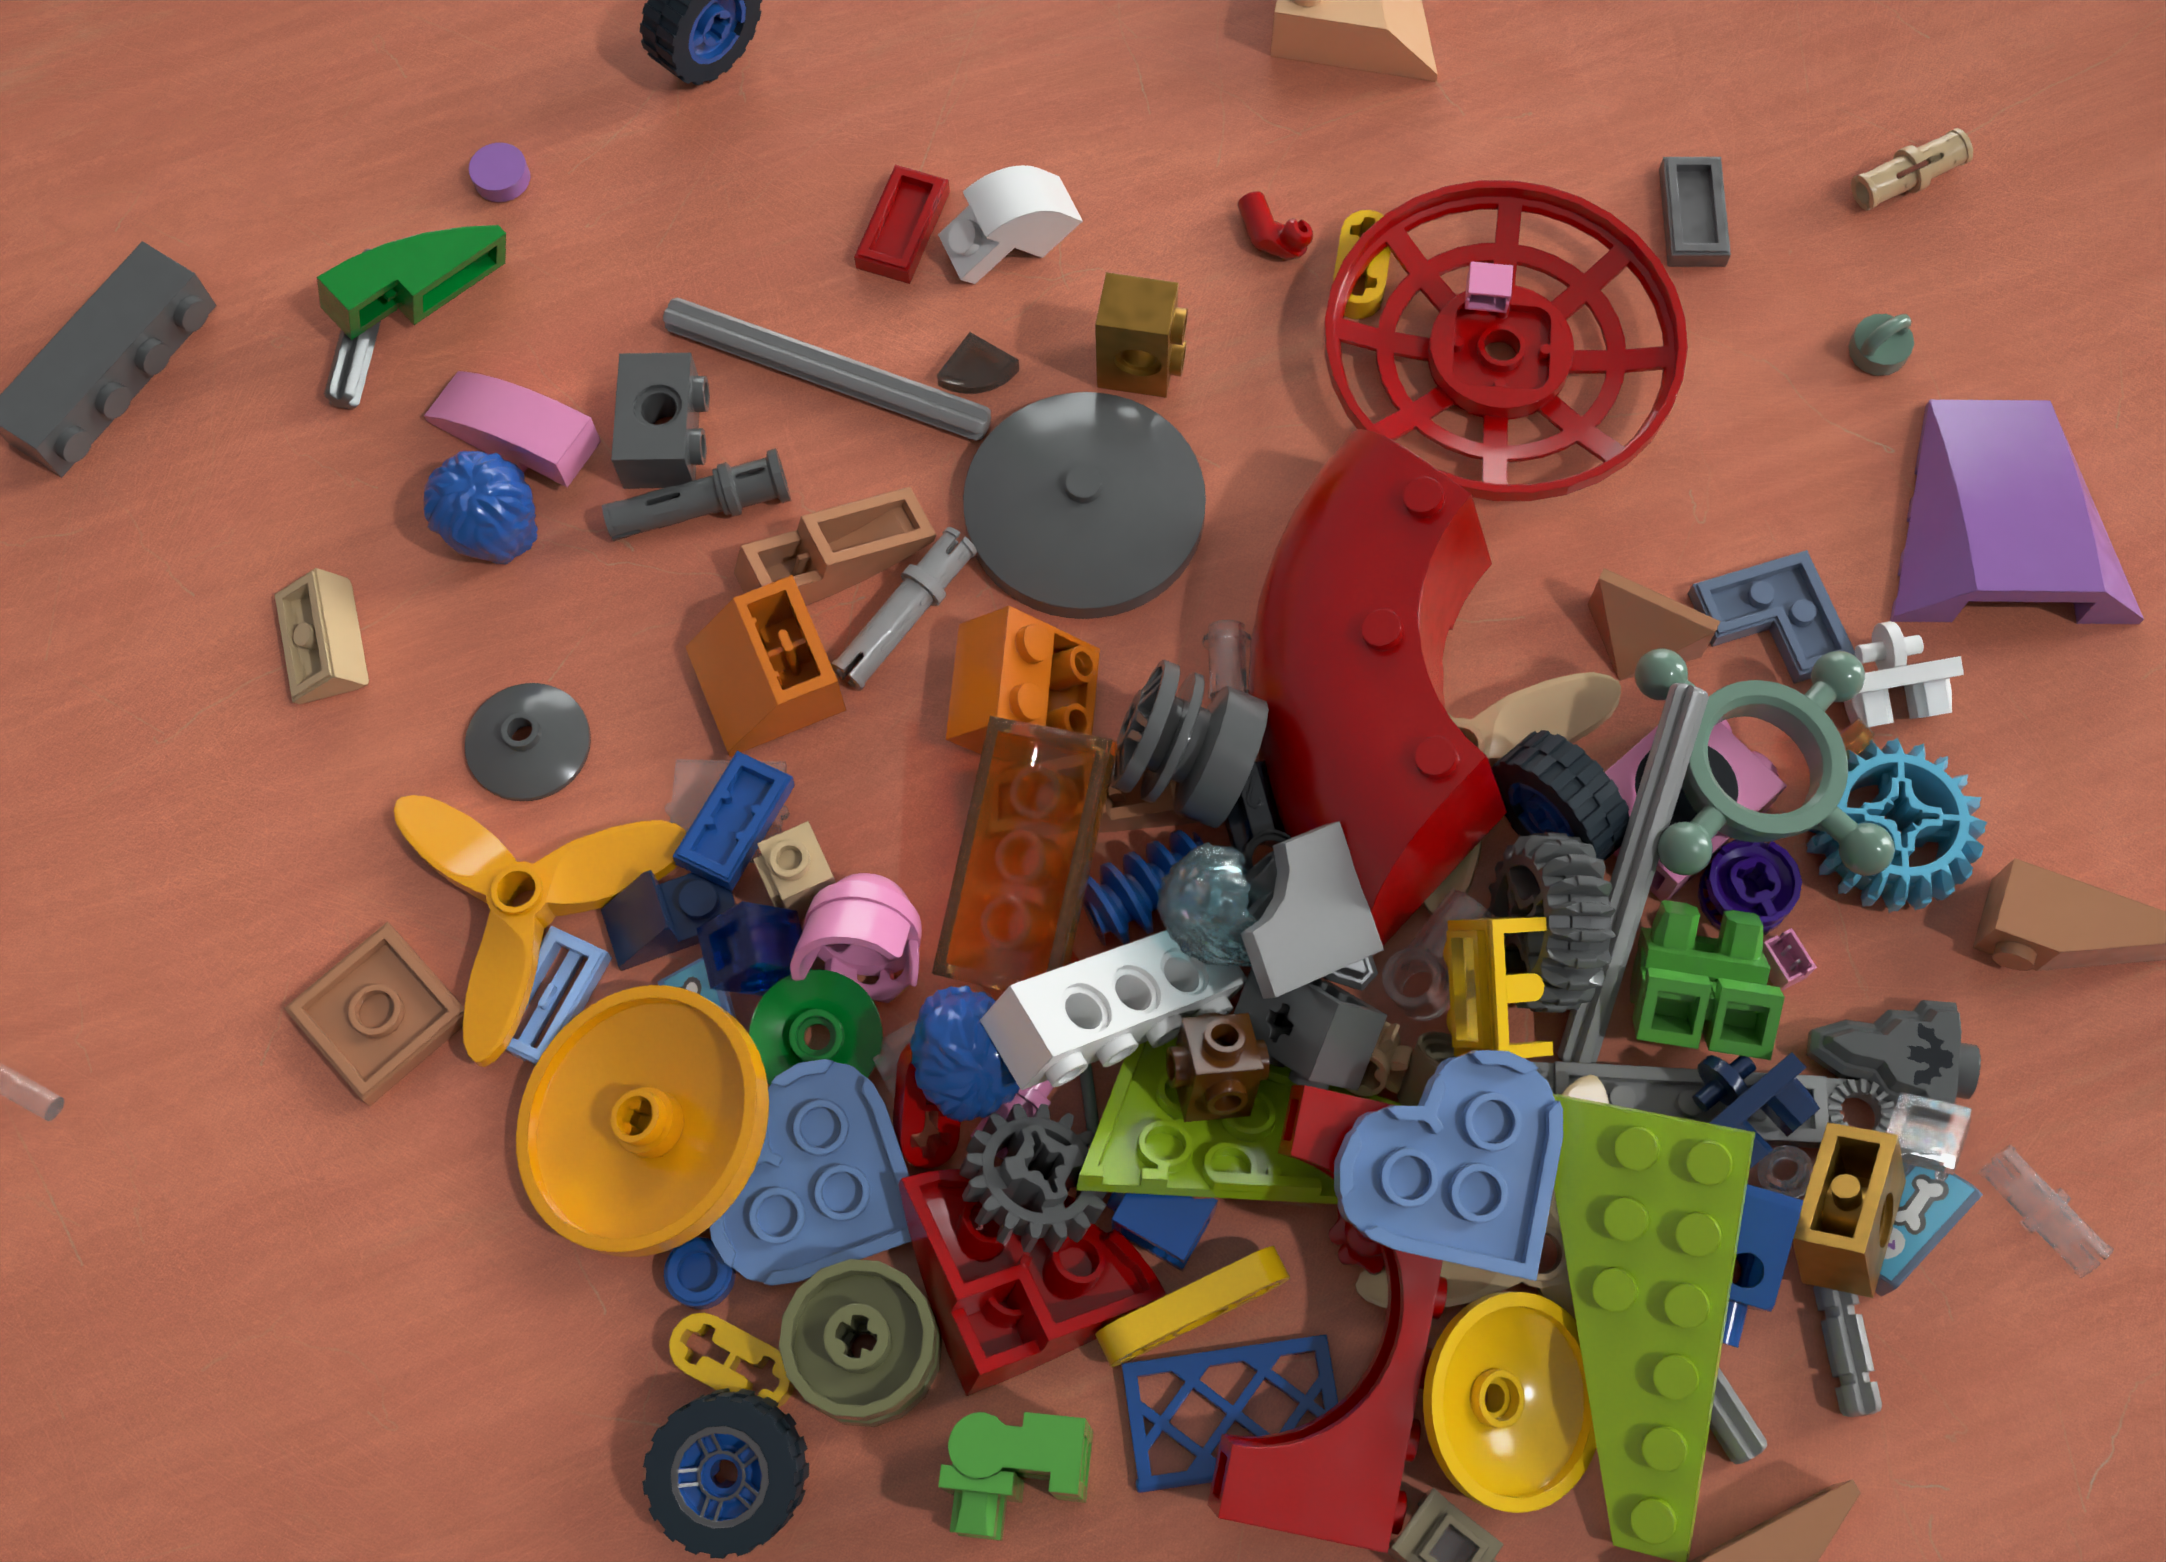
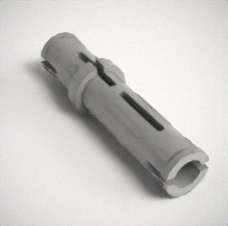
(920, 588)

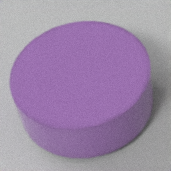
(499, 172)

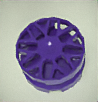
(1752, 880)

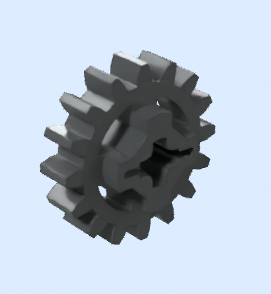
(1033, 1180)

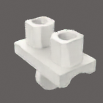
(1925, 683)

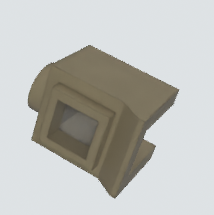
(1443, 1535)

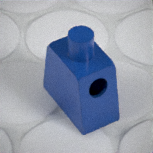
(1762, 1252)

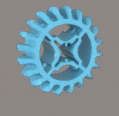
(1926, 808)

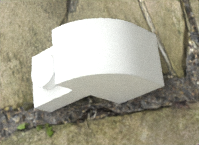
(1008, 211)

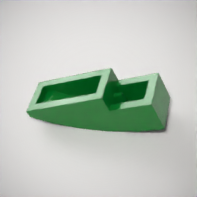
(409, 275)

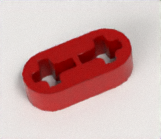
(909, 1119)

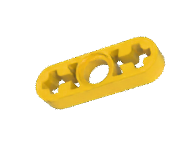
(1192, 1306)

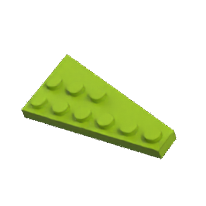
(1151, 1150)

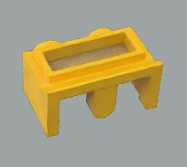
(1482, 988)

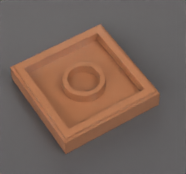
(377, 1013)

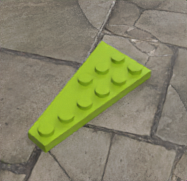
(1650, 1262)

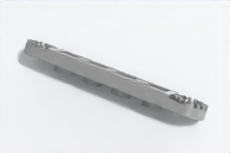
(1671, 1092)

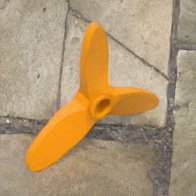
(565, 882)

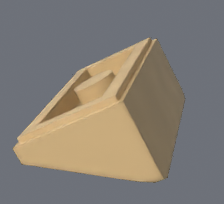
(321, 637)

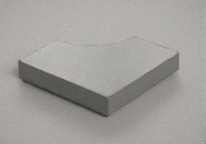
(1315, 915)

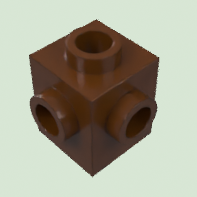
(1217, 1066)

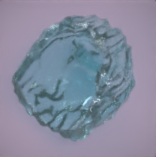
(1207, 904)

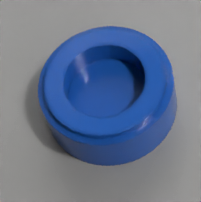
(698, 1274)

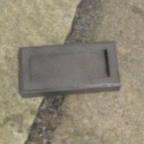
(1694, 212)

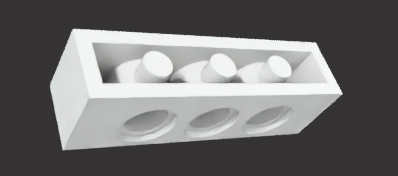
(1104, 1008)

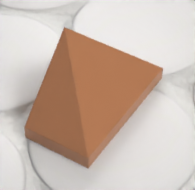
(1641, 620)

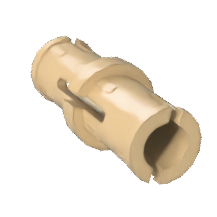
(1941, 156)

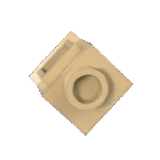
(793, 868)

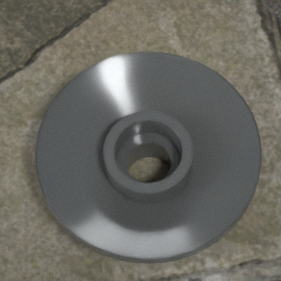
(543, 760)

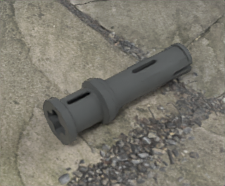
(726, 491)

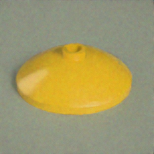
(1537, 1419)

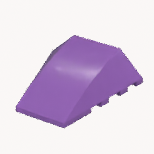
(2004, 518)

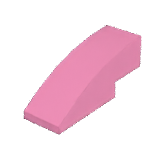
(516, 425)

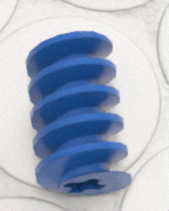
(1136, 892)

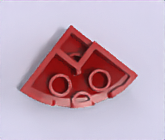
(1008, 1306)

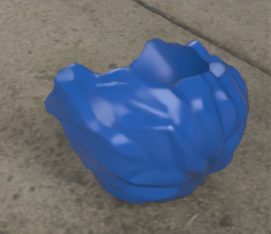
(481, 506)
(957, 1058)

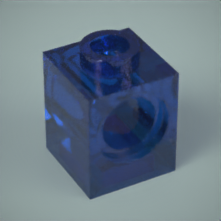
(749, 947)

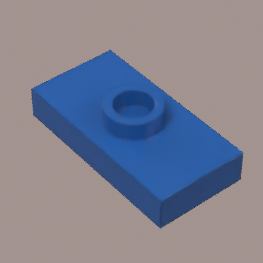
(734, 820)

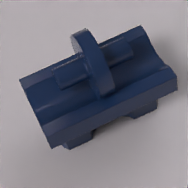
(1776, 1094)

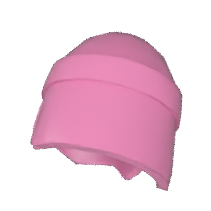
(864, 930)

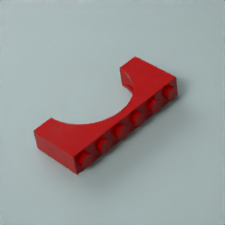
(1346, 1467)

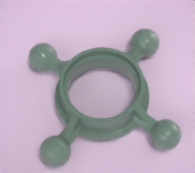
(1835, 677)

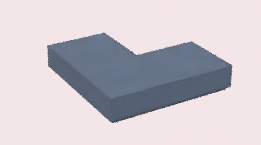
(1779, 598)

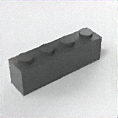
(102, 358)

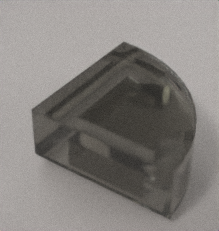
(977, 367)

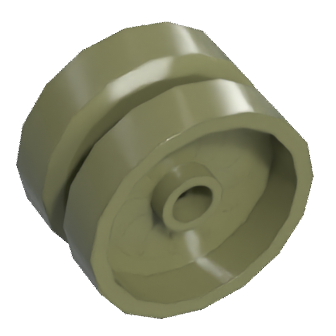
(826, 1320)

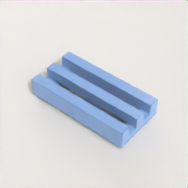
(576, 999)

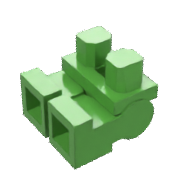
(1705, 984)
(994, 1456)

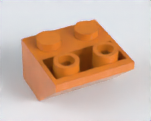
(764, 667)
(1022, 673)

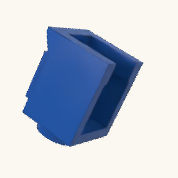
(1162, 1223)

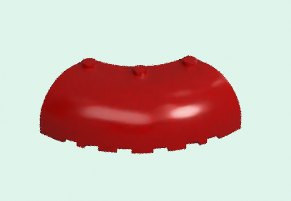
(1356, 672)

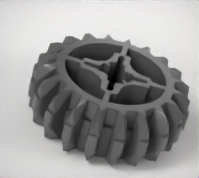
(1566, 884)

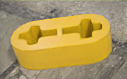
(1376, 273)
(739, 1345)

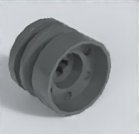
(1195, 746)

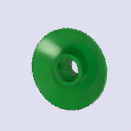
(819, 999)

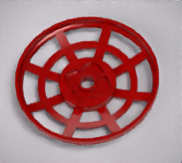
(1531, 327)

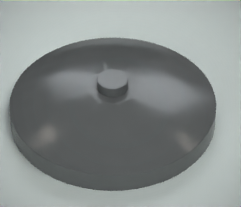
(1084, 505)

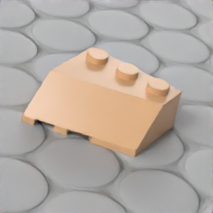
(1356, 35)

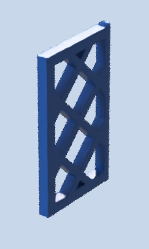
(1190, 1370)

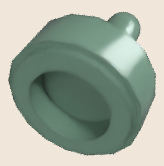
(1882, 343)

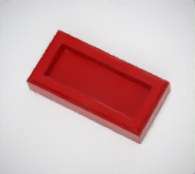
(902, 224)

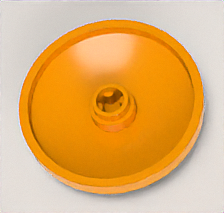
(642, 1121)

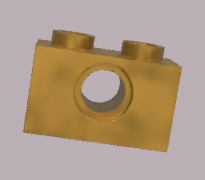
(1139, 335)
(1849, 1209)

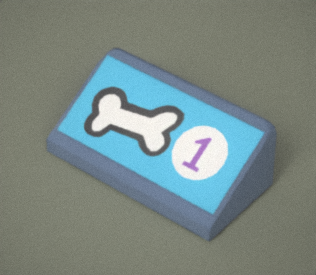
(1922, 1220)

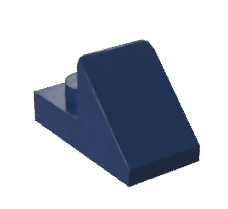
(661, 918)

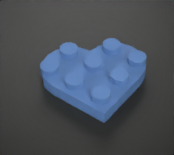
(1462, 1170)
(821, 1180)

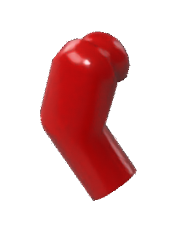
(1279, 239)

